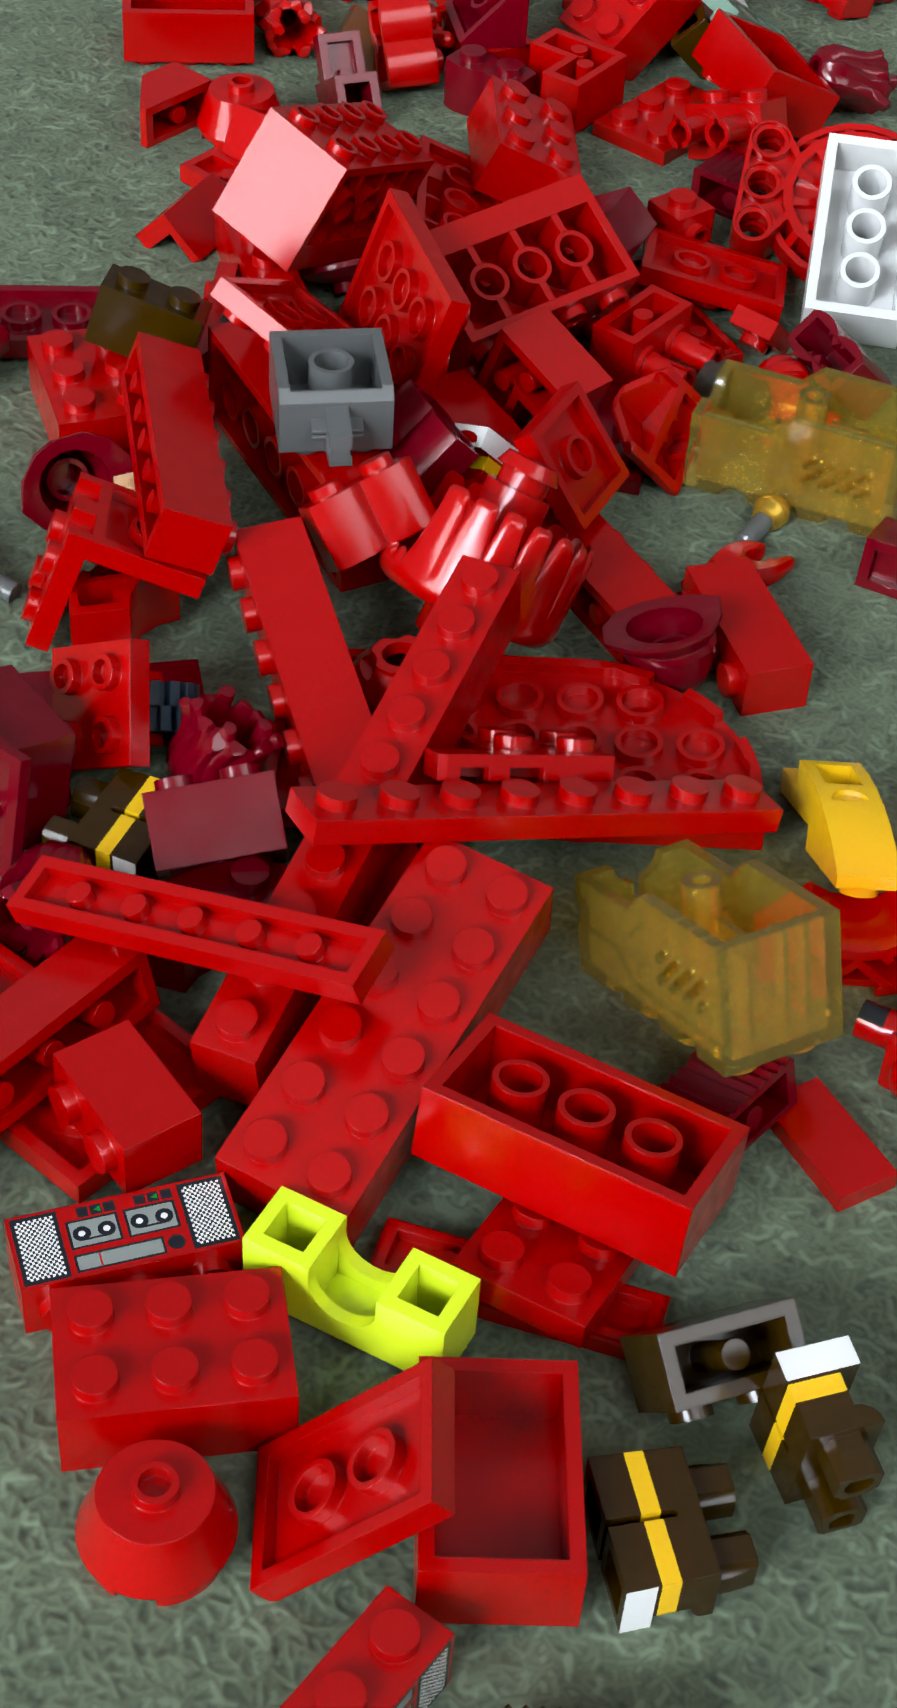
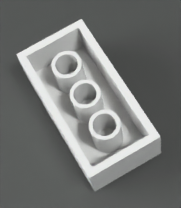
(856, 240)

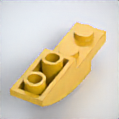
(846, 825)

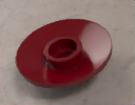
(336, 274)

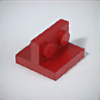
(577, 446)

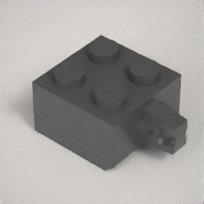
(331, 392)

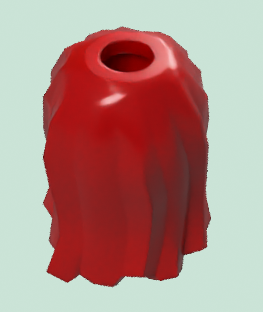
(289, 25)

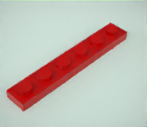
(203, 928)

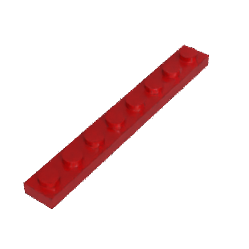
(527, 810)

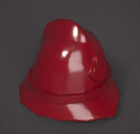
(57, 467)
(668, 637)

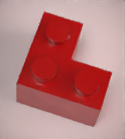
(578, 74)
(536, 359)

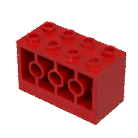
(319, 181)
(534, 254)

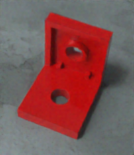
(98, 528)

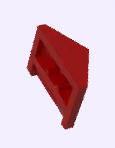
(655, 424)

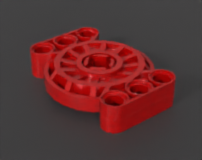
(792, 183)

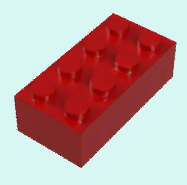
(579, 1142)

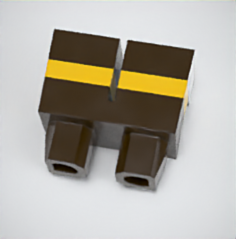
(111, 824)
(816, 1436)
(654, 1537)

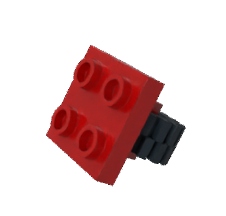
(115, 702)

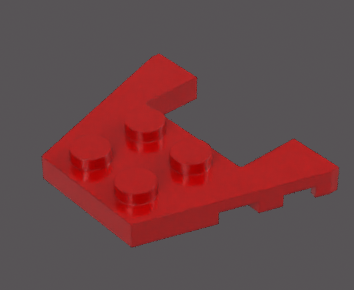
(502, 753)

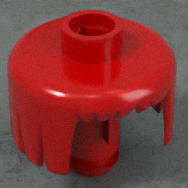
(500, 526)

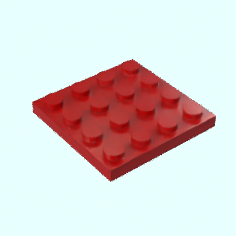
(407, 293)

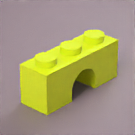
(327, 1284)

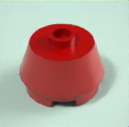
(221, 101)
(156, 1523)

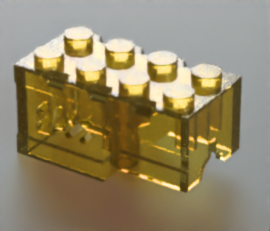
(811, 440)
(716, 954)

